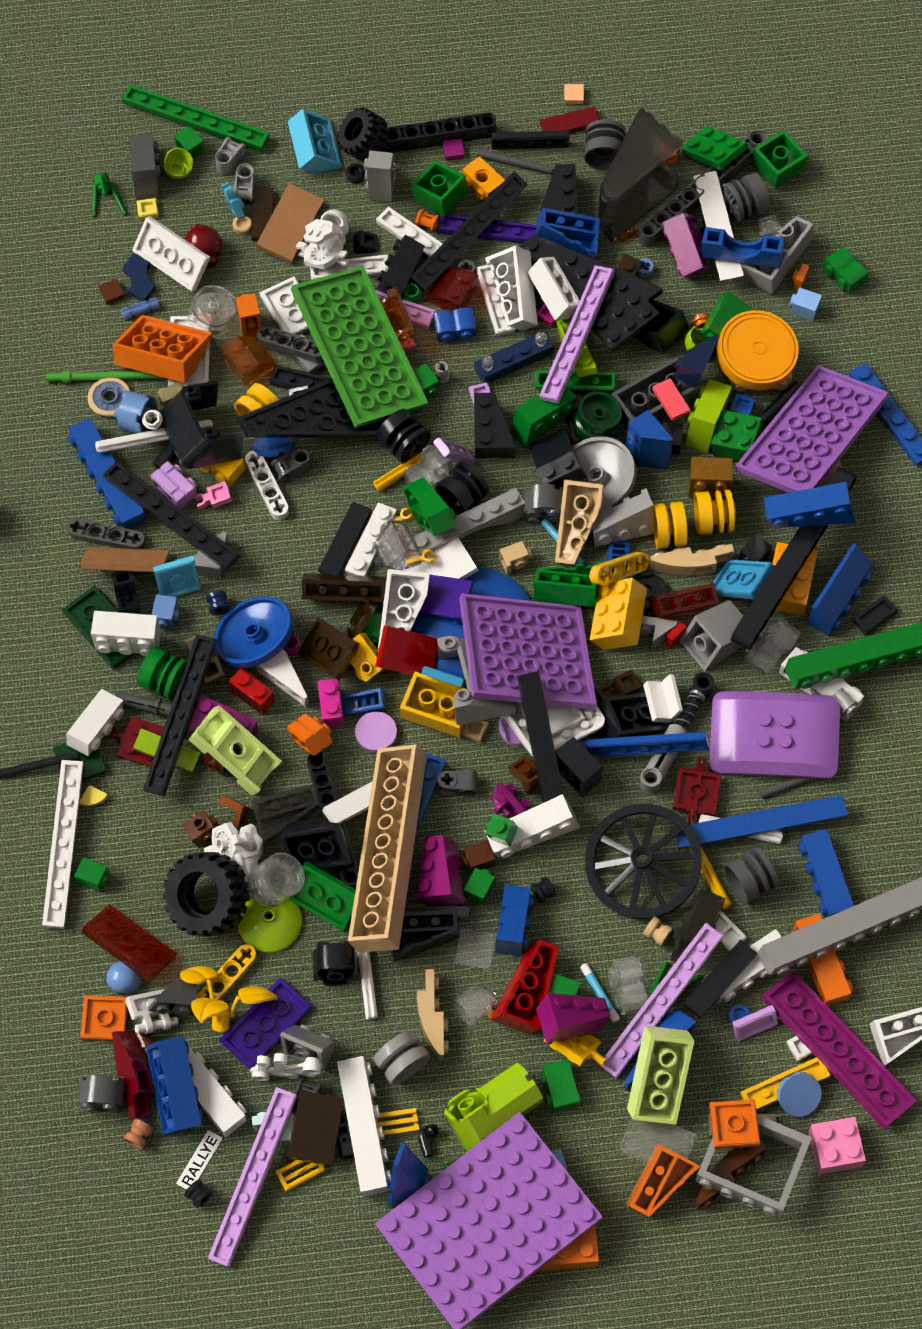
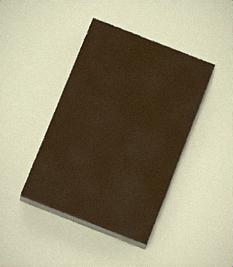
(328, 648)
(315, 1128)

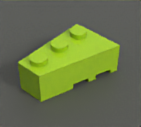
(707, 415)

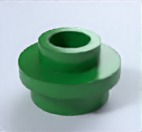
(411, 288)

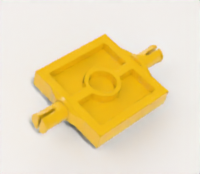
(579, 1049)

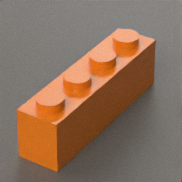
(827, 971)

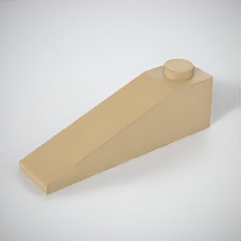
(578, 513)

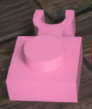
(216, 496)

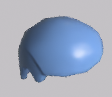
(123, 979)

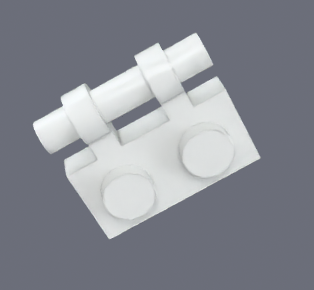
(138, 1009)

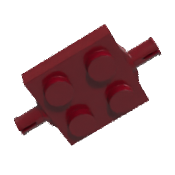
(129, 737)
(697, 791)

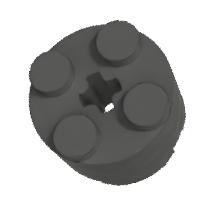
(542, 502)
(101, 1092)

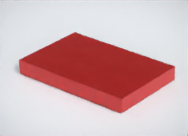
(406, 651)

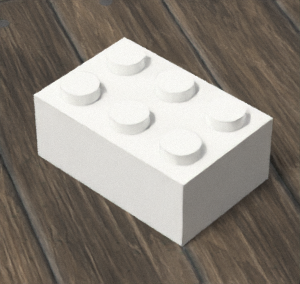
(125, 632)

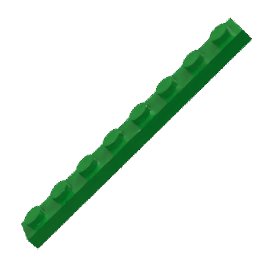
(195, 117)

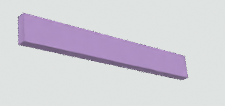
(576, 334)
(662, 999)
(252, 1177)

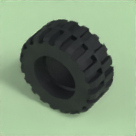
(181, 899)

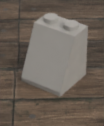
(710, 634)

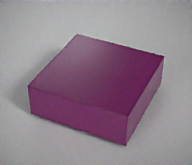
(453, 149)

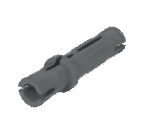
(138, 702)

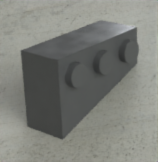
(145, 166)

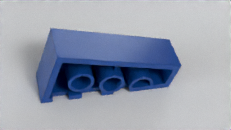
(810, 507)

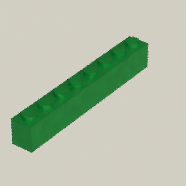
(855, 656)

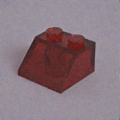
(453, 289)

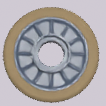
(100, 389)

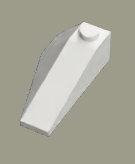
(403, 598)

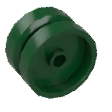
(597, 416)

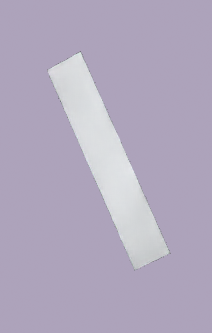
(717, 217)

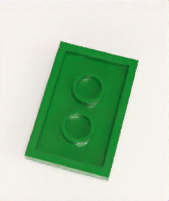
(714, 148)
(325, 897)

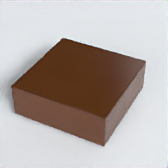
(111, 291)

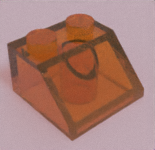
(247, 358)

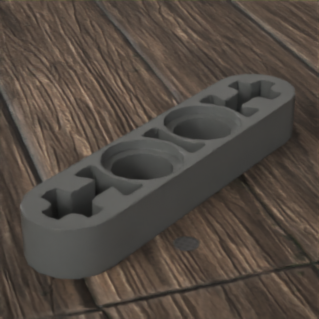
(290, 347)
(107, 531)

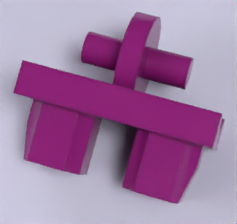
(506, 802)

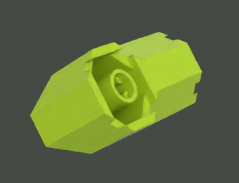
(482, 1112)

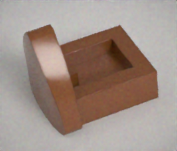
(241, 809)

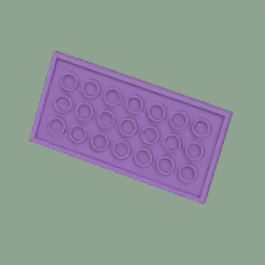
(812, 431)

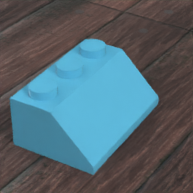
(314, 142)

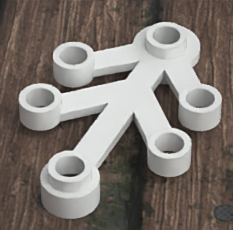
(261, 1072)

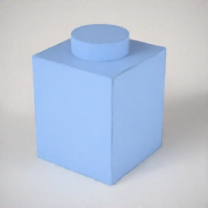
(805, 304)

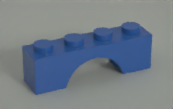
(721, 246)

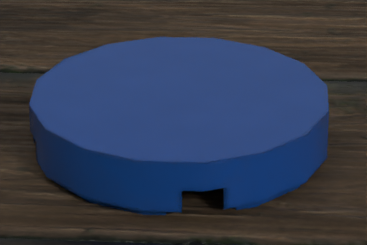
(272, 446)

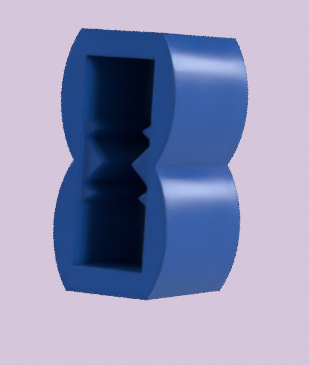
(454, 325)

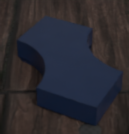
(137, 269)

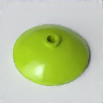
(274, 933)

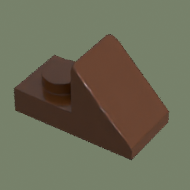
(525, 772)

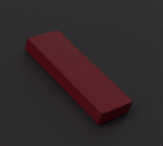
(570, 121)

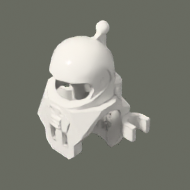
(325, 240)
(242, 847)

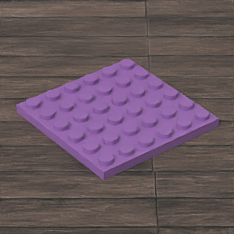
(522, 638)

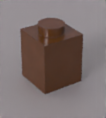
(479, 856)

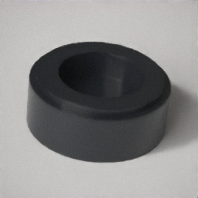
(355, 173)

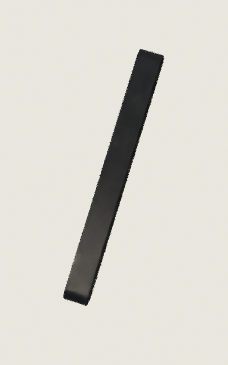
(783, 575)

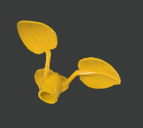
(217, 1009)

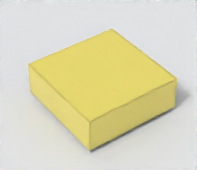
(147, 208)

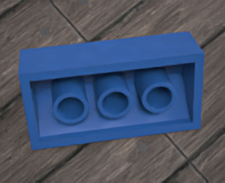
(840, 591)
(174, 1085)

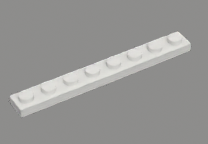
(63, 844)

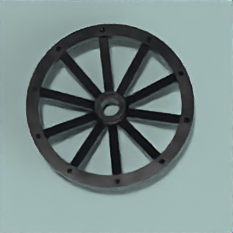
(654, 811)

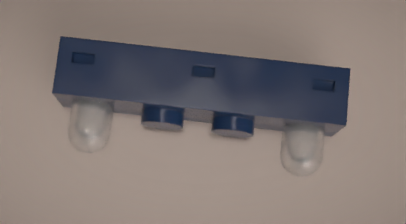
(514, 357)

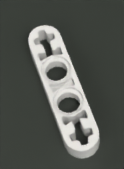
(264, 486)

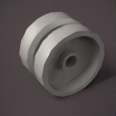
(401, 1058)

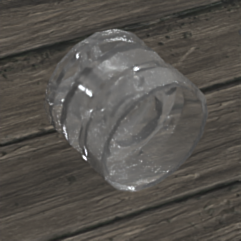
(276, 879)

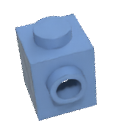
(166, 610)

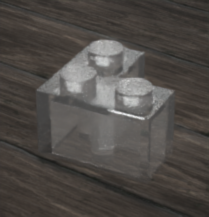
(432, 467)
(773, 641)
(627, 980)

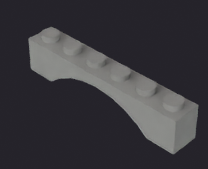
(499, 510)

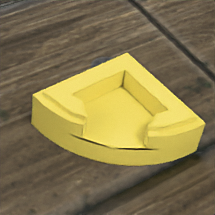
(92, 797)

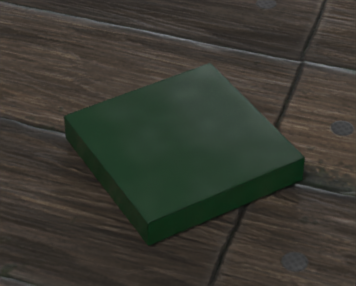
(92, 764)

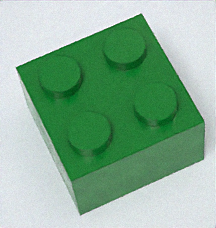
(779, 158)
(439, 188)
(735, 434)

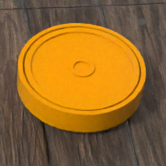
(757, 350)

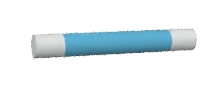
(599, 991)

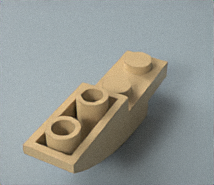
(684, 563)
(432, 1022)

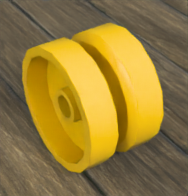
(257, 397)
(672, 524)

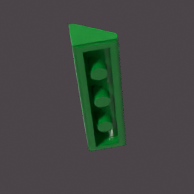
(597, 382)

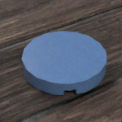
(799, 1094)

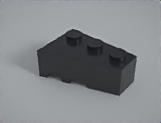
(490, 429)

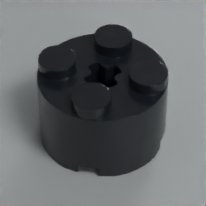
(334, 963)

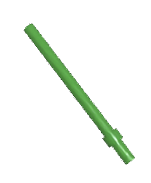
(67, 376)

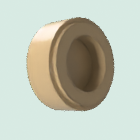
(242, 225)

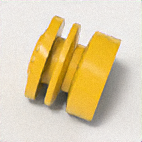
(714, 512)

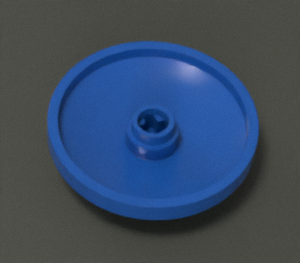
(253, 632)

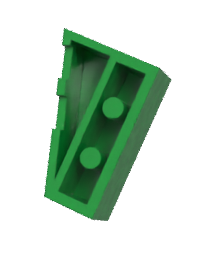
(566, 585)

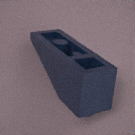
(694, 362)

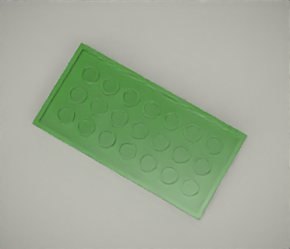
(359, 346)

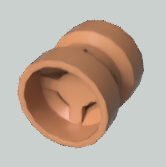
(138, 1134)

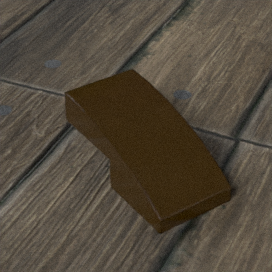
(621, 685)

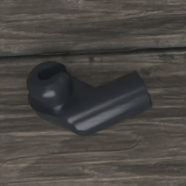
(426, 1138)

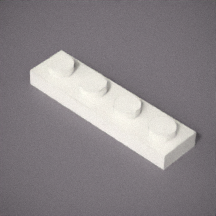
(365, 551)

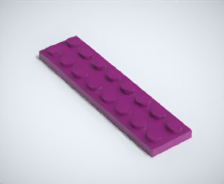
(839, 1050)

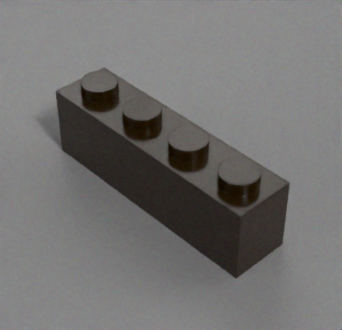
(343, 587)

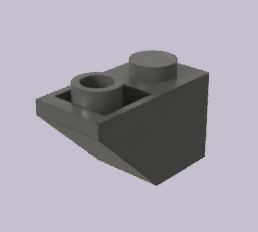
(175, 999)

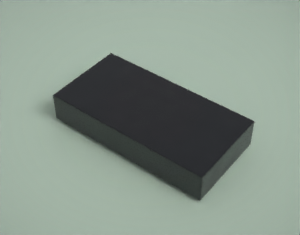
(874, 615)

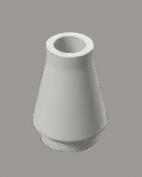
(152, 420)

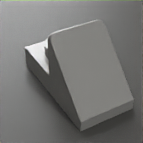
(658, 627)

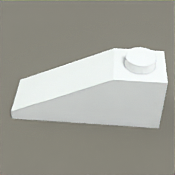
(282, 674)

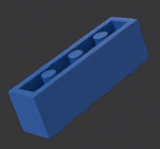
(825, 872)

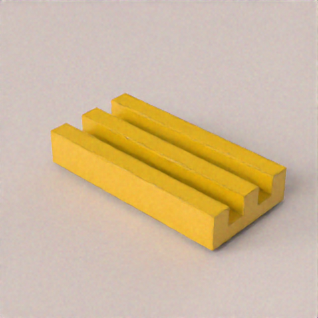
(414, 1119)
(287, 1187)

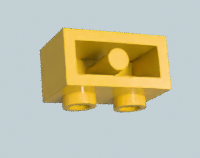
(365, 658)

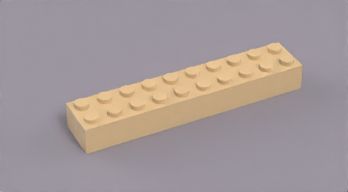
(387, 849)

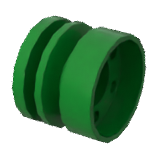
(161, 672)

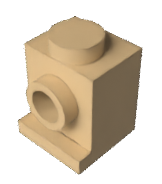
(514, 556)

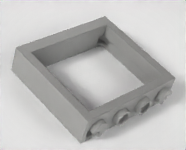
(749, 1197)

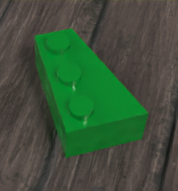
(538, 416)
(429, 507)

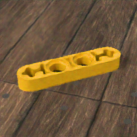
(619, 565)
(226, 980)

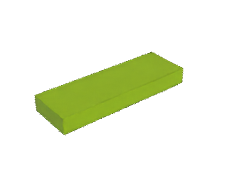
(148, 743)

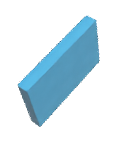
(742, 578)
(444, 677)

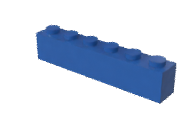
(126, 511)

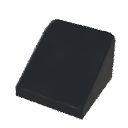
(365, 242)

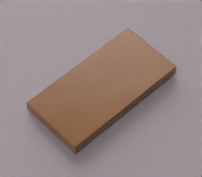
(288, 223)
(123, 559)

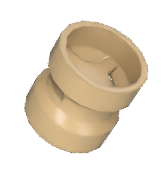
(658, 931)

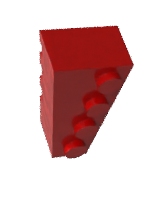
(527, 988)

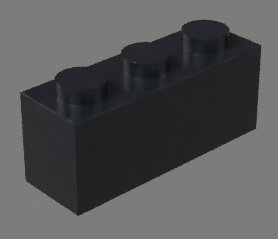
(400, 264)

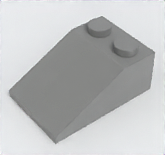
(303, 1043)

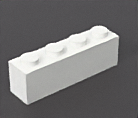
(827, 688)
(751, 972)
(214, 1098)

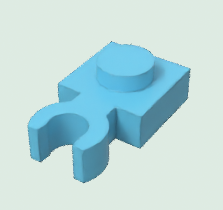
(234, 203)

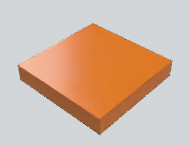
(102, 1017)
(734, 1124)

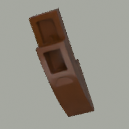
(732, 1164)

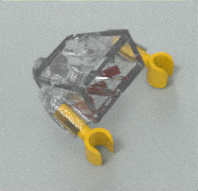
(397, 546)

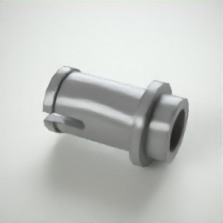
(442, 372)
(845, 702)

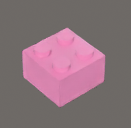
(837, 1145)

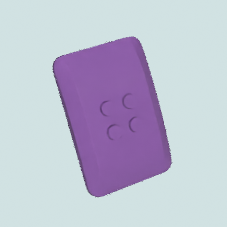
(775, 734)

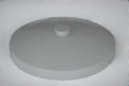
(610, 464)

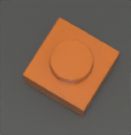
(800, 276)

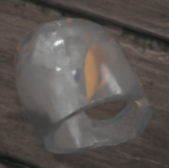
(475, 1003)

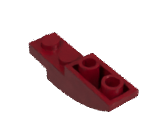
(134, 1067)

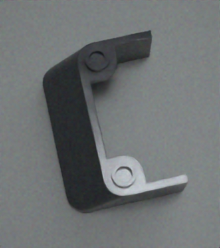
(190, 442)

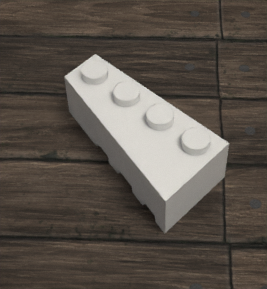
(514, 286)
(539, 825)

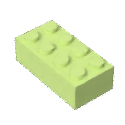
(660, 1075)

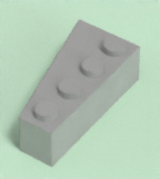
(797, 237)

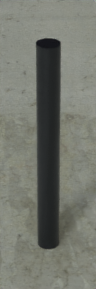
(38, 764)

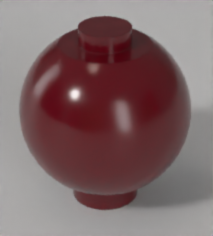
(206, 240)

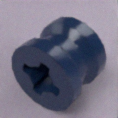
(217, 602)

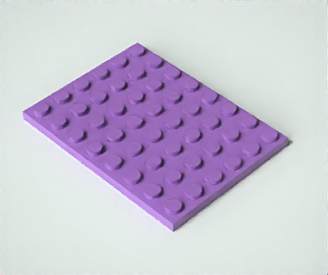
(488, 1222)

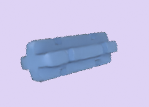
(140, 308)

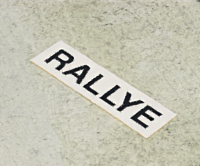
(199, 1159)

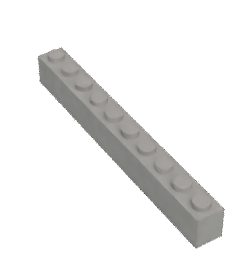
(842, 928)

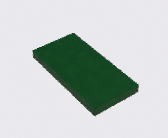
(81, 613)

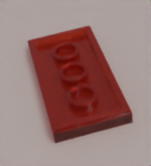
(129, 943)

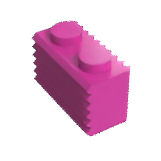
(331, 703)

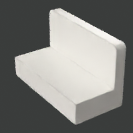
(663, 699)

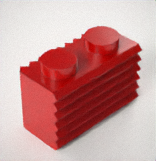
(252, 691)

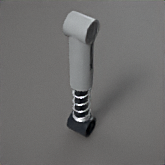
(696, 696)

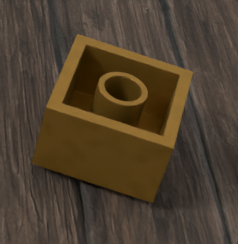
(709, 475)

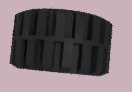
(362, 133)

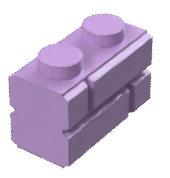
(174, 485)

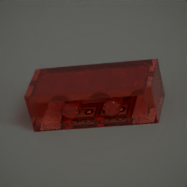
(684, 601)

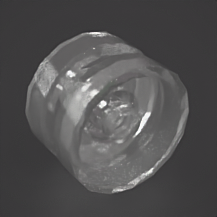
(212, 310)

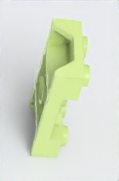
(219, 734)

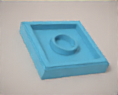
(177, 577)

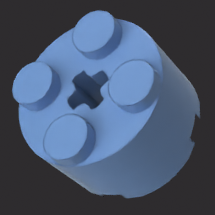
(132, 409)

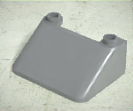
(468, 708)

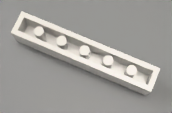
(363, 1126)

